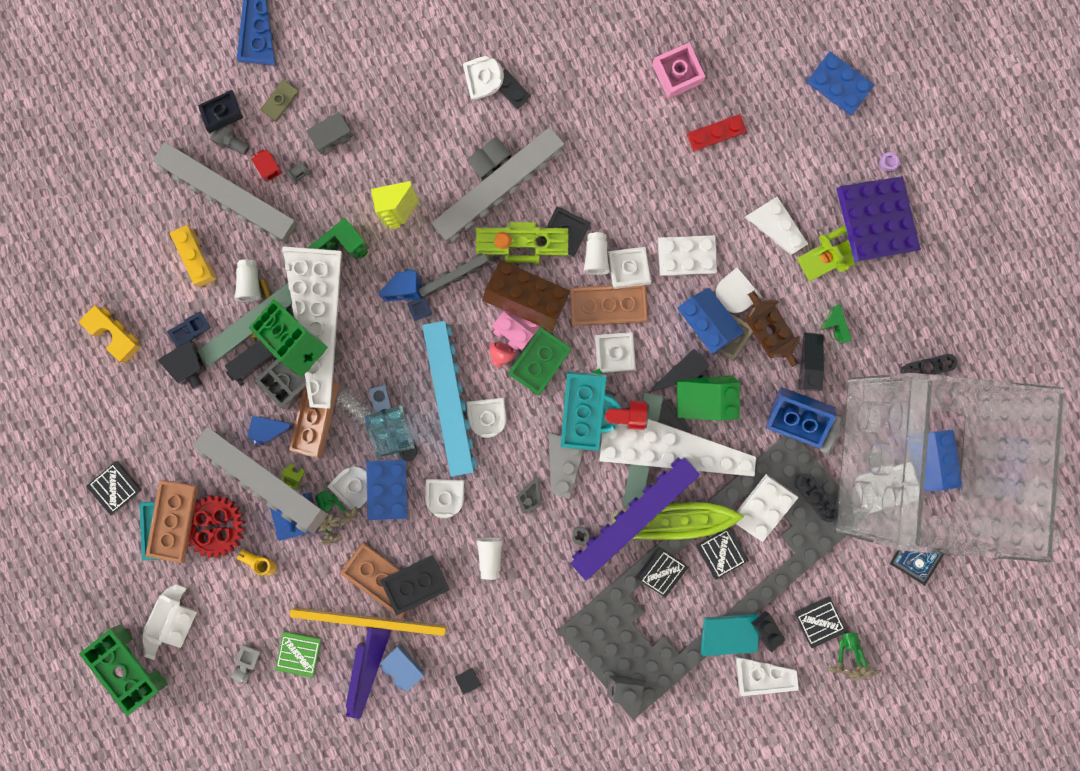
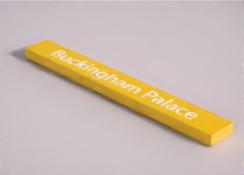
(368, 621)

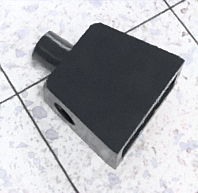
(184, 364)

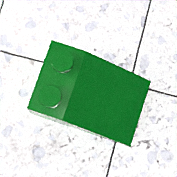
(709, 398)

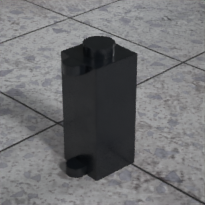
(248, 362)

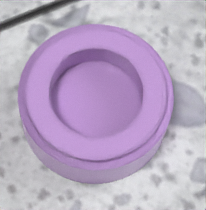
(889, 162)

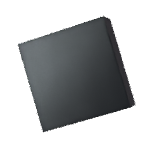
(467, 680)

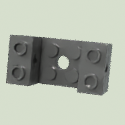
(284, 384)

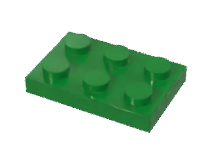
(539, 361)

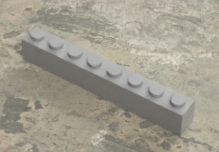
(498, 185)
(225, 192)
(260, 480)

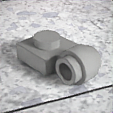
(246, 659)

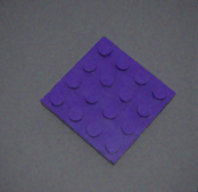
(878, 219)

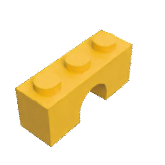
(192, 257)
(123, 344)

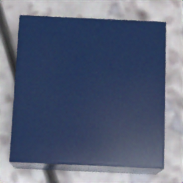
(419, 309)

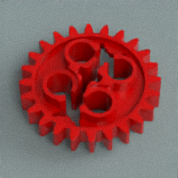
(216, 544)

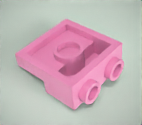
(515, 330)

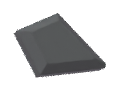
(529, 497)

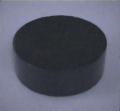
(409, 454)

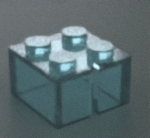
(389, 432)

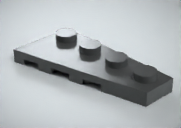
(476, 265)

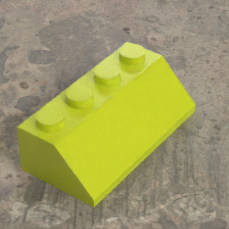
(394, 203)

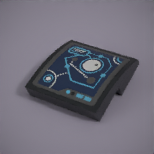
(917, 564)

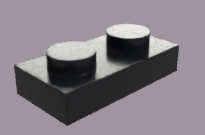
(513, 91)
(768, 631)

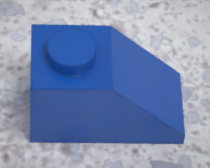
(402, 286)
(266, 429)

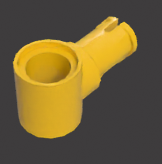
(257, 562)

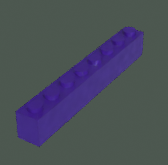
(632, 521)

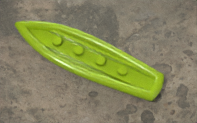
(688, 521)

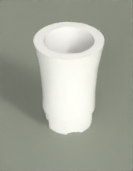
(596, 255)
(247, 281)
(489, 557)

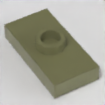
(279, 100)

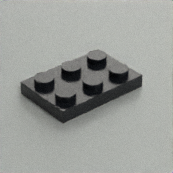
(415, 584)

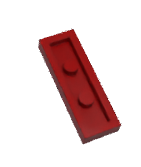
(716, 132)

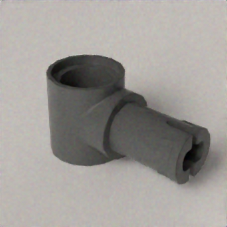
(226, 138)

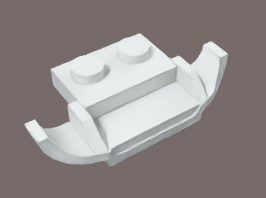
(167, 622)

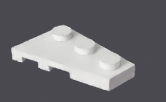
(778, 225)
(764, 678)

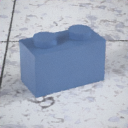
(402, 668)

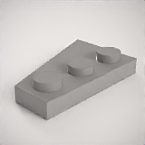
(563, 466)

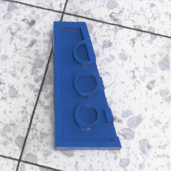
(255, 35)

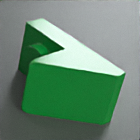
(836, 319)

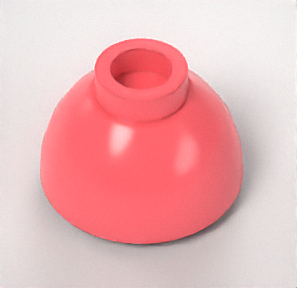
(501, 353)

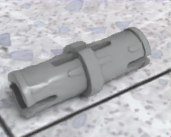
(832, 436)

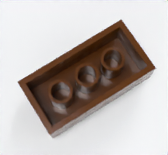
(526, 295)

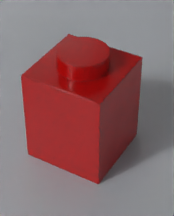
(266, 165)

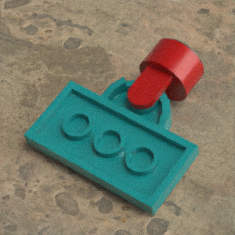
(593, 412)

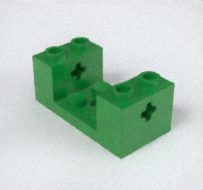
(346, 235)
(287, 338)
(136, 685)

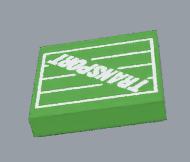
(298, 654)

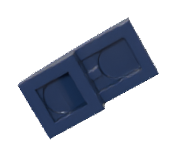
(189, 329)

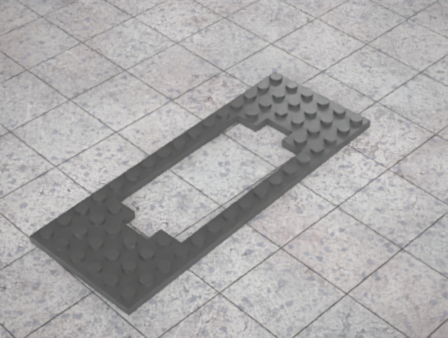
(605, 628)

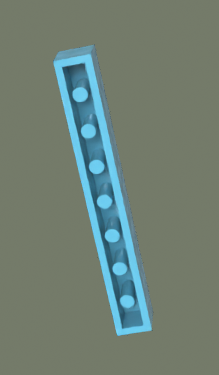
(448, 398)

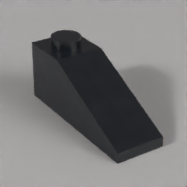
(812, 363)
(688, 368)

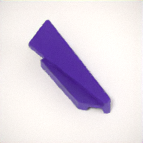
(365, 667)

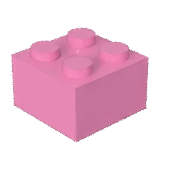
(678, 70)

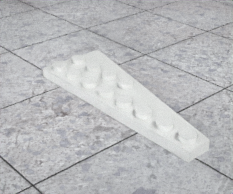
(315, 300)
(662, 445)

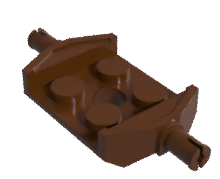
(765, 315)

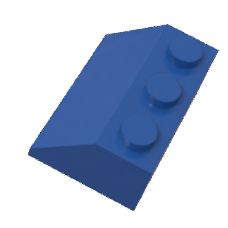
(710, 320)
(801, 417)
(942, 462)

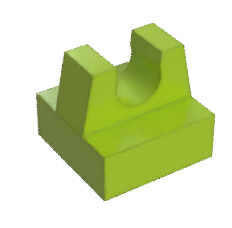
(291, 478)

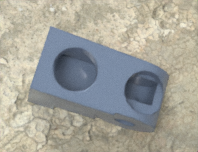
(380, 398)

